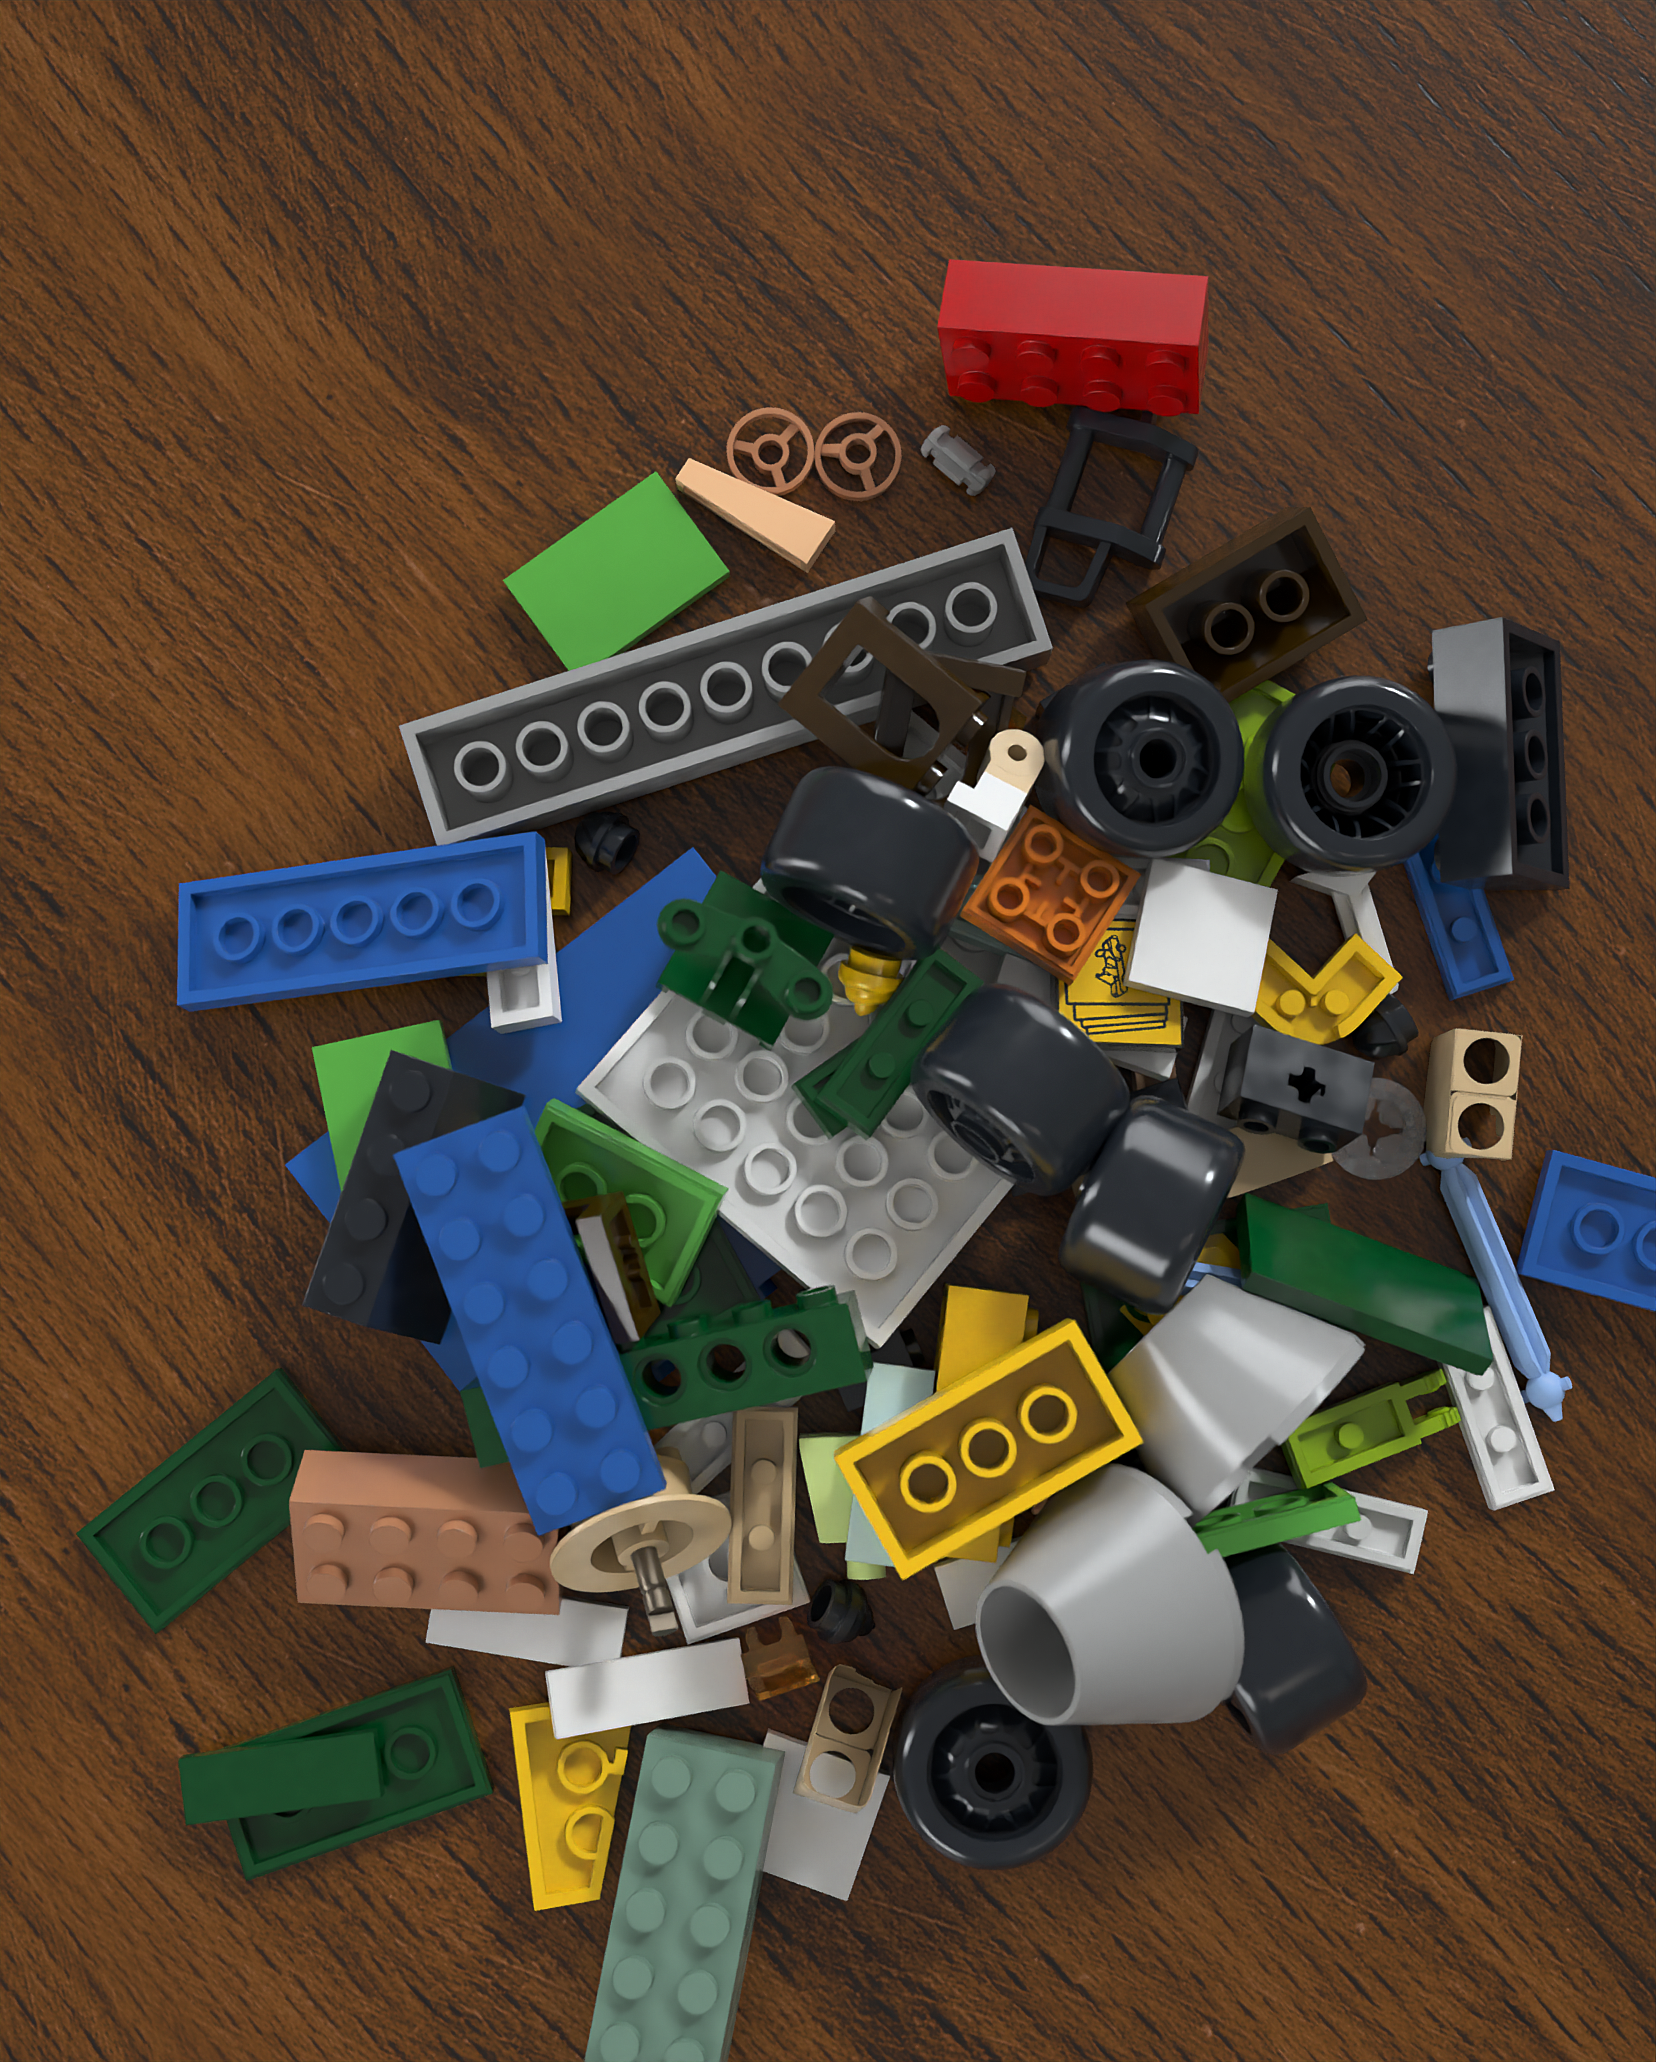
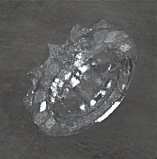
(1393, 1153)

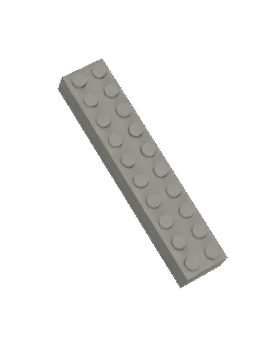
(705, 696)

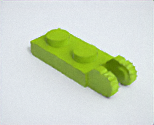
(1364, 1430)

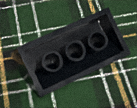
(1505, 719)
(375, 1253)

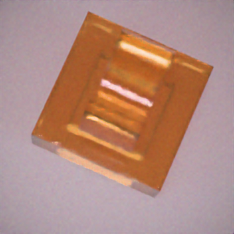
(779, 1665)

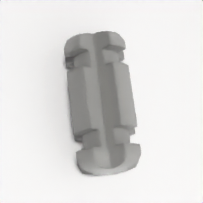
(958, 460)

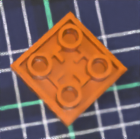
(1050, 895)

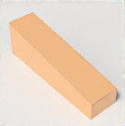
(772, 521)

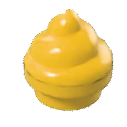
(869, 979)

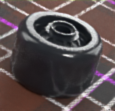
(1094, 747)
(1397, 768)
(870, 862)
(1020, 1088)
(1150, 1204)
(1296, 1656)
(978, 1823)

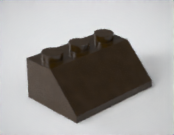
(1251, 604)

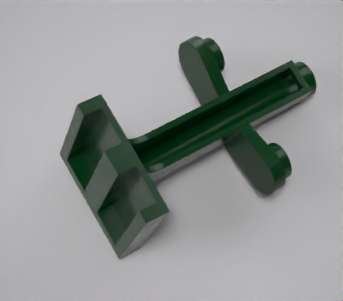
(745, 959)

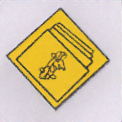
(1113, 1013)

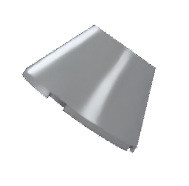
(1225, 1386)
(1112, 1609)

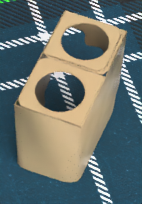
(1448, 1073)
(851, 1745)

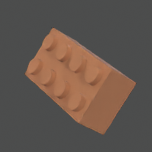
(418, 1535)

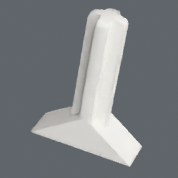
(1353, 907)

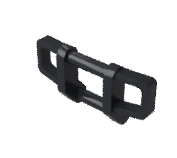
(1107, 537)

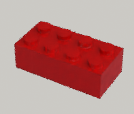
(1074, 336)

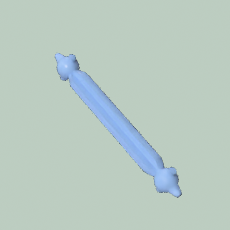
(1500, 1283)

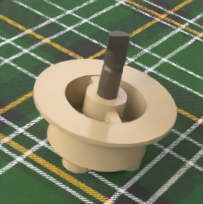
(644, 1543)

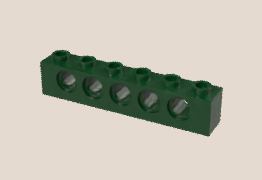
(836, 1360)

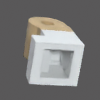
(1001, 789)

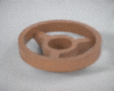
(782, 442)
(862, 469)

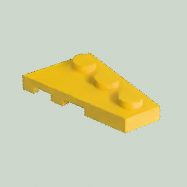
(566, 1804)

